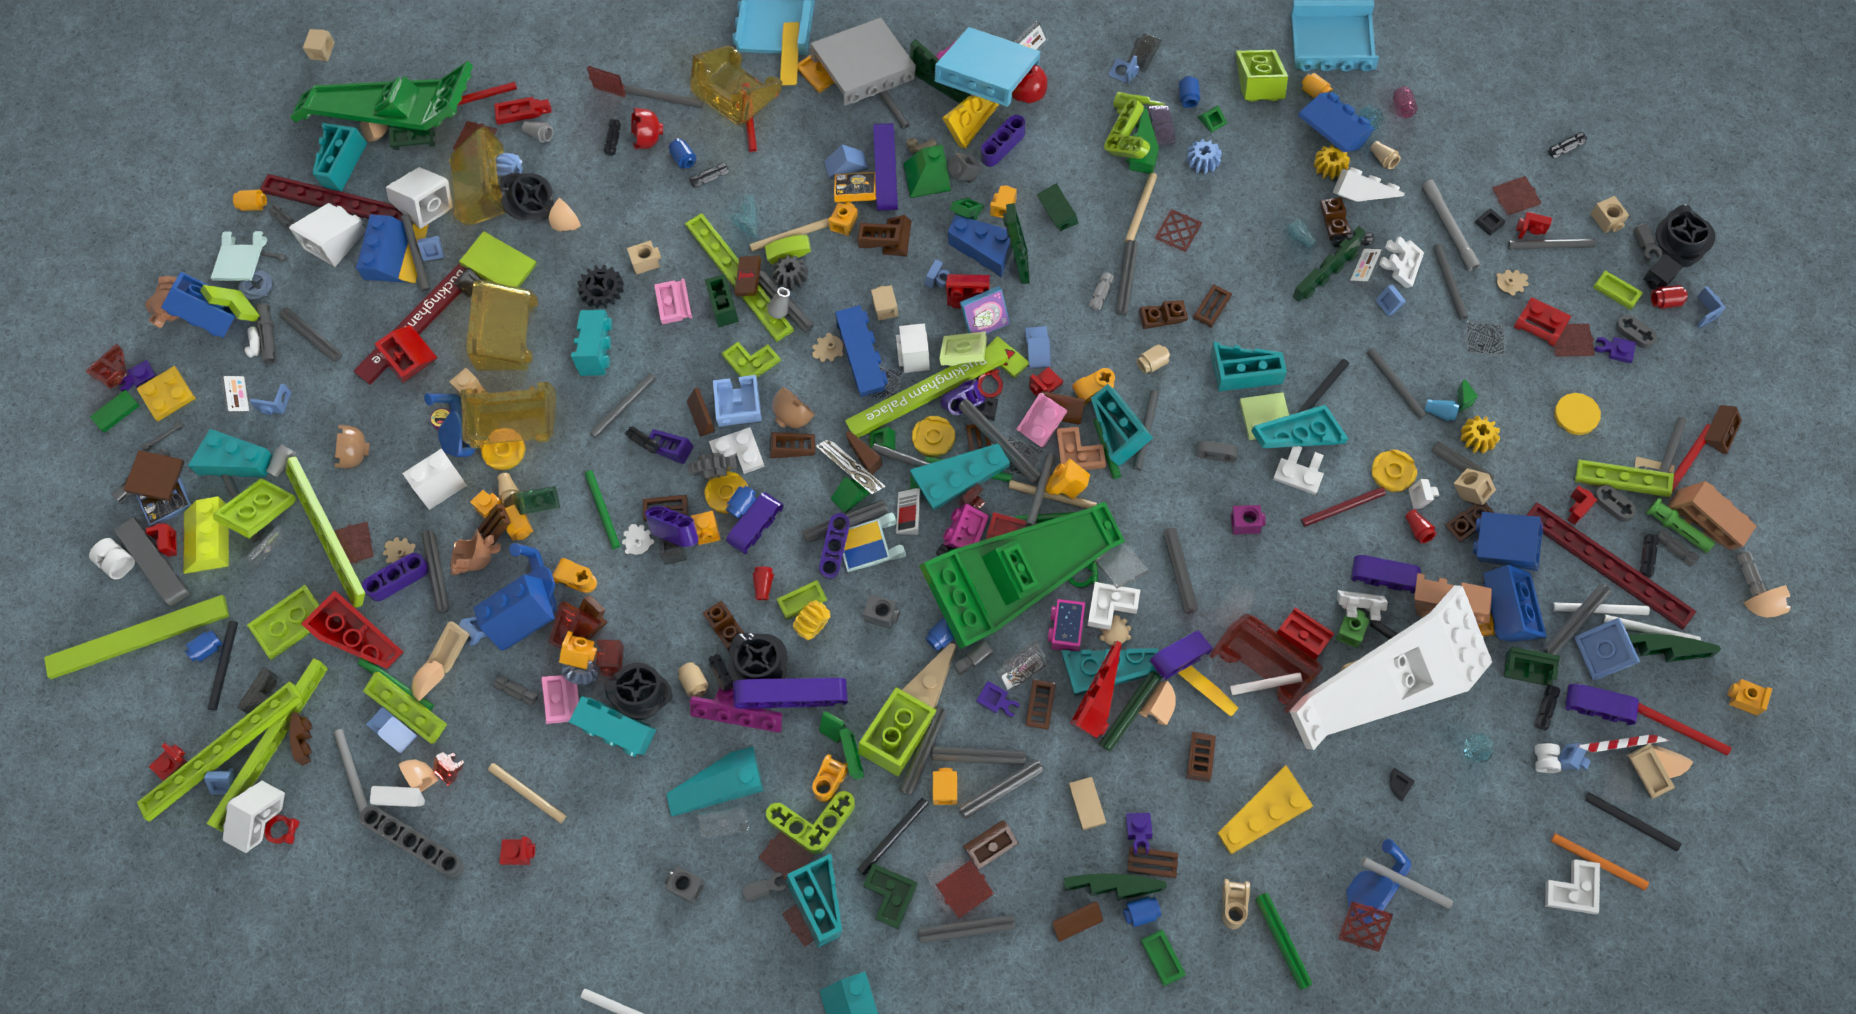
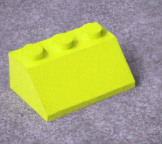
(204, 538)

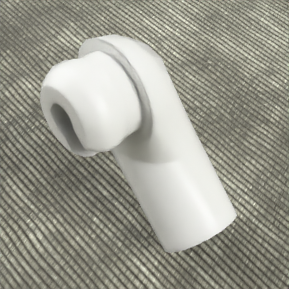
(254, 340)

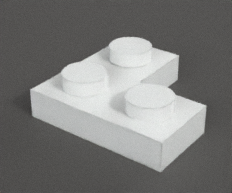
(741, 445)
(1107, 599)
(1581, 893)

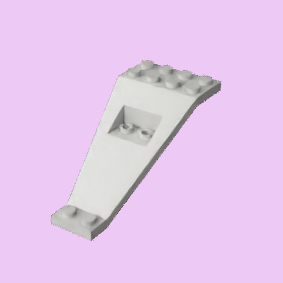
(1414, 668)

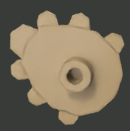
(1512, 282)
(828, 348)
(397, 549)
(1118, 631)

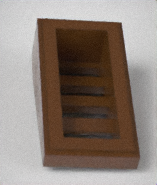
(872, 229)
(783, 452)
(869, 458)
(1044, 685)
(1199, 774)

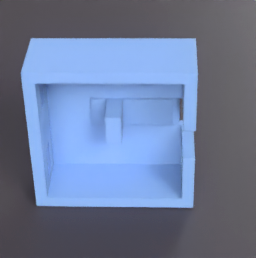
(739, 404)

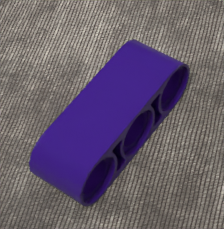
(1003, 140)
(753, 522)
(671, 526)
(834, 535)
(1385, 572)
(384, 577)
(1180, 655)
(1603, 703)

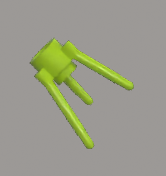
(1122, 98)

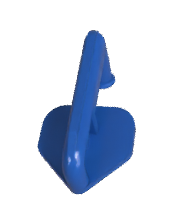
(450, 431)
(538, 569)
(1377, 890)

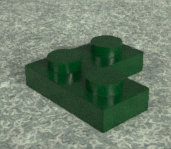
(896, 892)

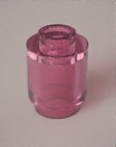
(1405, 102)

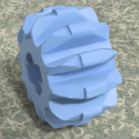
(1203, 156)
(506, 164)

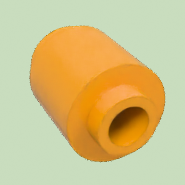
(1314, 85)
(249, 200)

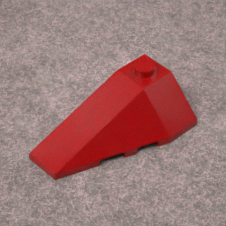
(347, 629)
(1096, 703)

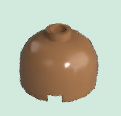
(790, 410)
(350, 447)

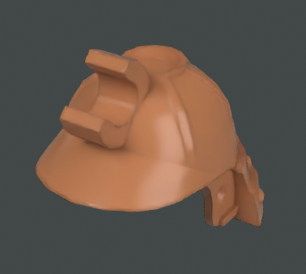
(156, 301)
(472, 553)

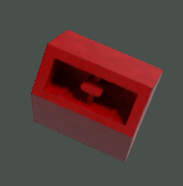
(964, 286)
(405, 352)

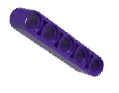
(885, 167)
(789, 693)

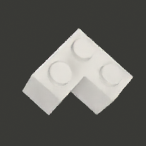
(913, 348)
(249, 813)

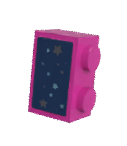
(1067, 625)

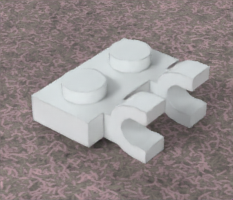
(1407, 264)
(1300, 476)
(1371, 603)

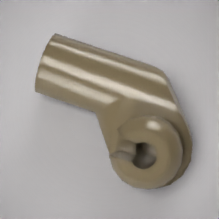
(914, 147)

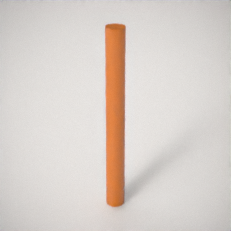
(1604, 864)

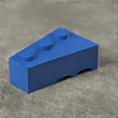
(981, 242)

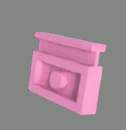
(673, 301)
(1041, 420)
(559, 698)

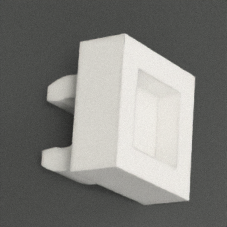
(1422, 493)

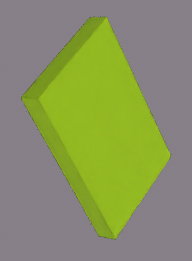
(497, 261)
(254, 508)
(281, 624)

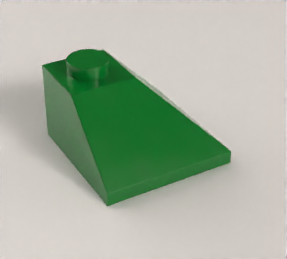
(927, 172)

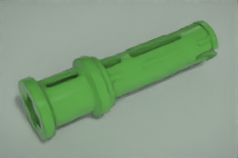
(1671, 519)

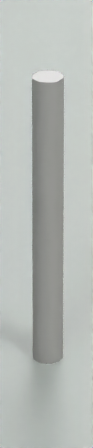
(350, 769)
(1406, 882)

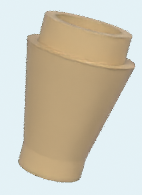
(1386, 156)
(505, 488)

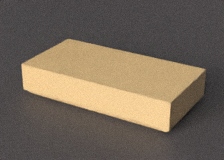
(449, 646)
(1651, 771)
(1087, 803)

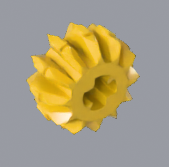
(1331, 162)
(1485, 441)
(811, 620)

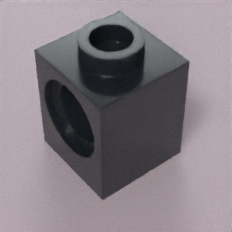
(1662, 272)

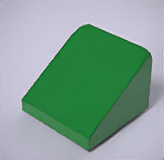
(1213, 119)
(1466, 395)
(883, 437)
(830, 726)

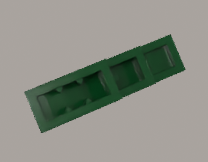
(1673, 647)
(1124, 885)

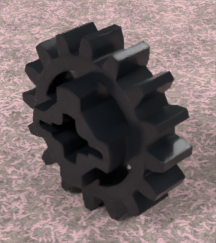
(594, 293)

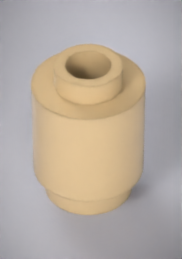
(1153, 359)
(692, 680)

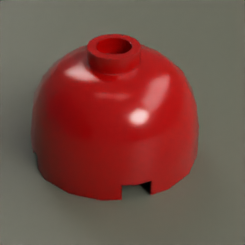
(1032, 86)
(645, 128)

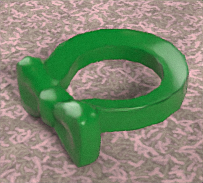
(1092, 567)

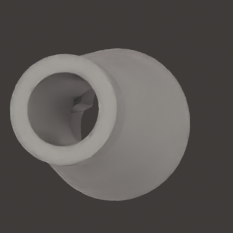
(538, 130)
(779, 303)
(279, 460)

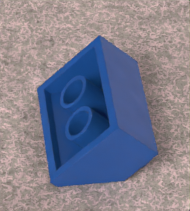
(1337, 122)
(382, 249)
(189, 304)
(1514, 604)
(514, 611)

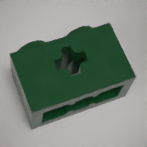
(721, 300)

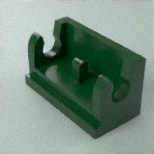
(407, 137)
(1058, 207)
(1531, 666)

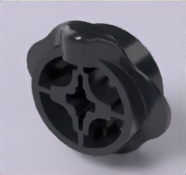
(535, 198)
(1689, 239)
(757, 649)
(646, 696)

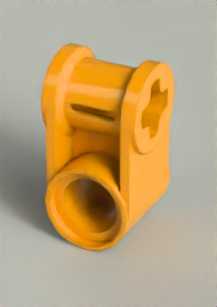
(1090, 385)
(572, 575)
(830, 774)

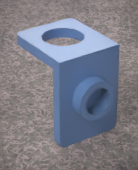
(1132, 69)
(1712, 303)
(277, 406)

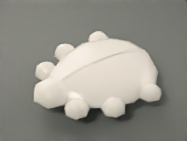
(637, 540)

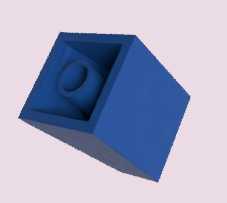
(1509, 540)

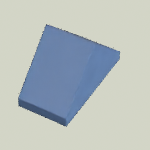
(845, 161)

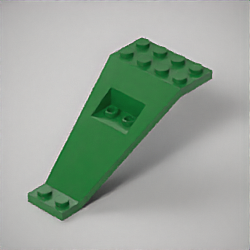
(392, 103)
(1004, 575)

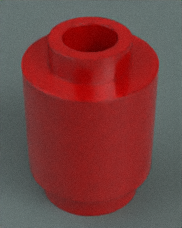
(1669, 297)

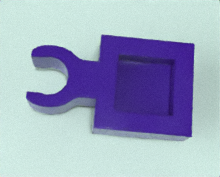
(1618, 349)
(138, 375)
(993, 698)
(1139, 829)

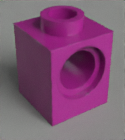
(1240, 526)

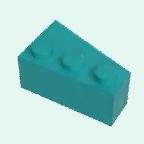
(337, 155)
(592, 343)
(612, 726)

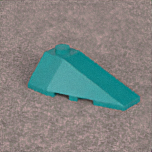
(723, 781)
(849, 996)

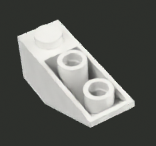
(1360, 188)

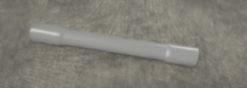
(1465, 251)

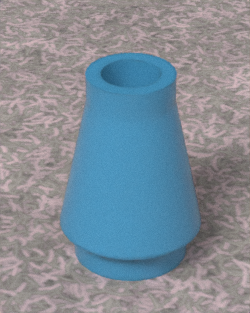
(1443, 409)

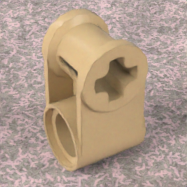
(1235, 898)

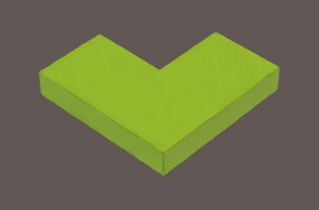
(233, 299)
(749, 365)

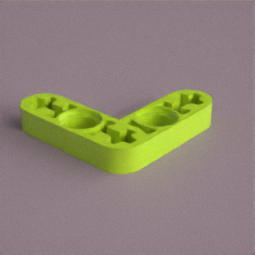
(1120, 136)
(811, 831)

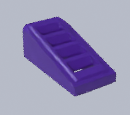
(681, 450)

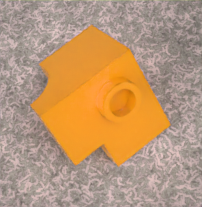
(1068, 479)

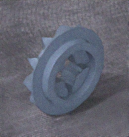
(264, 281)
(580, 676)

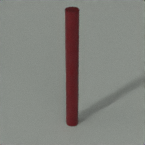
(1344, 506)

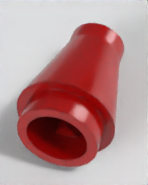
(1420, 527)
(762, 582)

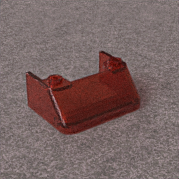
(1268, 655)

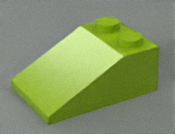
(1261, 75)
(896, 732)

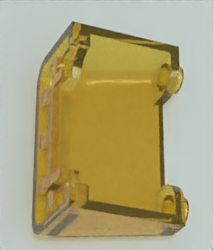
(727, 87)
(476, 179)
(499, 326)
(508, 415)

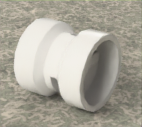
(1547, 758)

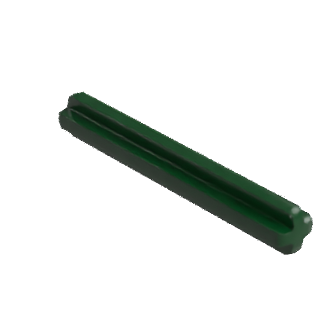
(1130, 711)

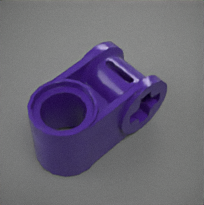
(966, 390)

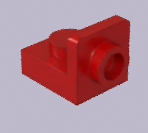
(1533, 222)
(1044, 382)
(1584, 503)
(165, 538)
(168, 761)
(517, 851)

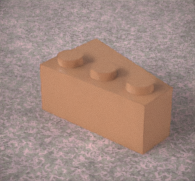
(1714, 514)
(1430, 593)

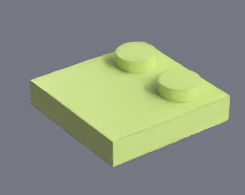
(963, 348)
(1262, 409)

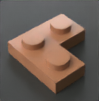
(1070, 448)

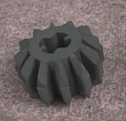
(790, 272)

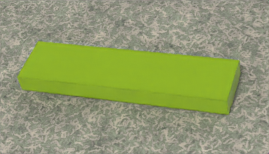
(1624, 478)
(404, 707)

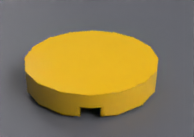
(1577, 413)
(930, 442)
(503, 456)
(1394, 477)
(718, 500)

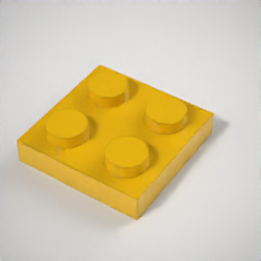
(166, 393)

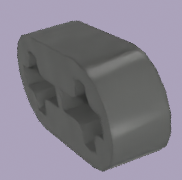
(1636, 331)
(1216, 451)
(1615, 503)

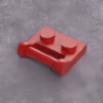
(1544, 316)

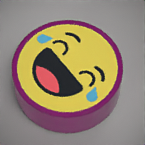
(438, 416)

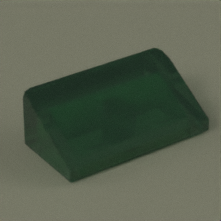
(536, 500)

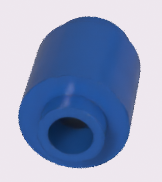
(1189, 92)
(682, 153)
(741, 501)
(939, 635)
(203, 646)
(1142, 911)

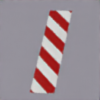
(1622, 743)

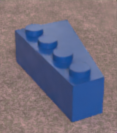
(860, 350)

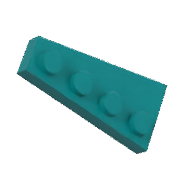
(1304, 428)
(1084, 665)

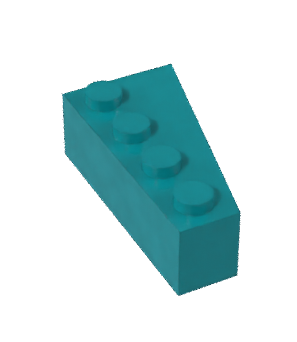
(956, 475)

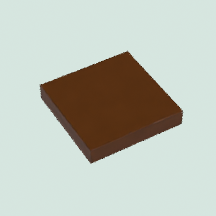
(154, 475)

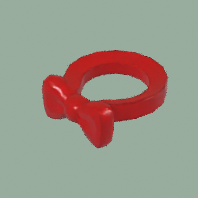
(994, 373)
(287, 838)

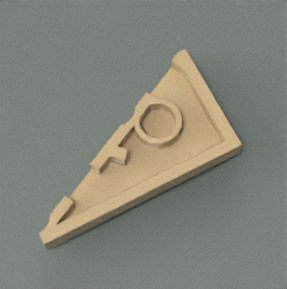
(930, 681)

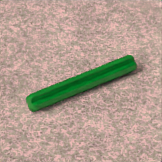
(1283, 941)

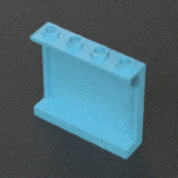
(761, 24)
(1333, 35)
(985, 65)

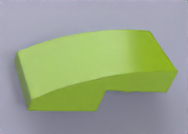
(790, 246)

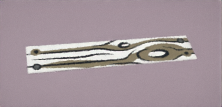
(850, 466)

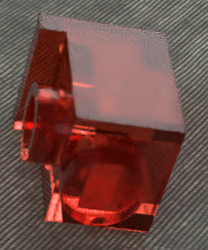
(610, 656)

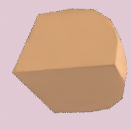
(373, 131)
(562, 217)
(1770, 603)
(426, 678)
(1160, 703)
(1674, 763)
(418, 774)

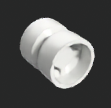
(111, 558)

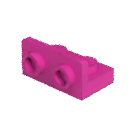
(966, 527)

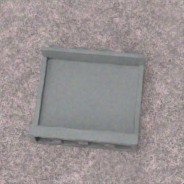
(864, 60)

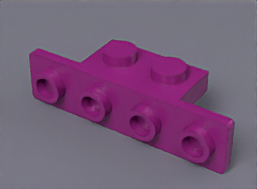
(723, 710)

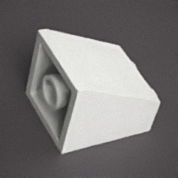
(421, 196)
(328, 233)
(434, 479)

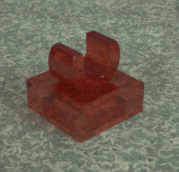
(972, 497)
(446, 768)

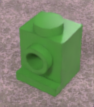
(1352, 635)

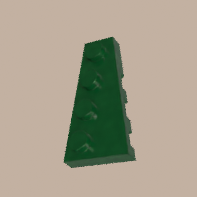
(925, 70)
(1017, 241)
(1332, 264)

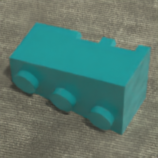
(1246, 368)
(1119, 424)
(230, 456)
(817, 899)

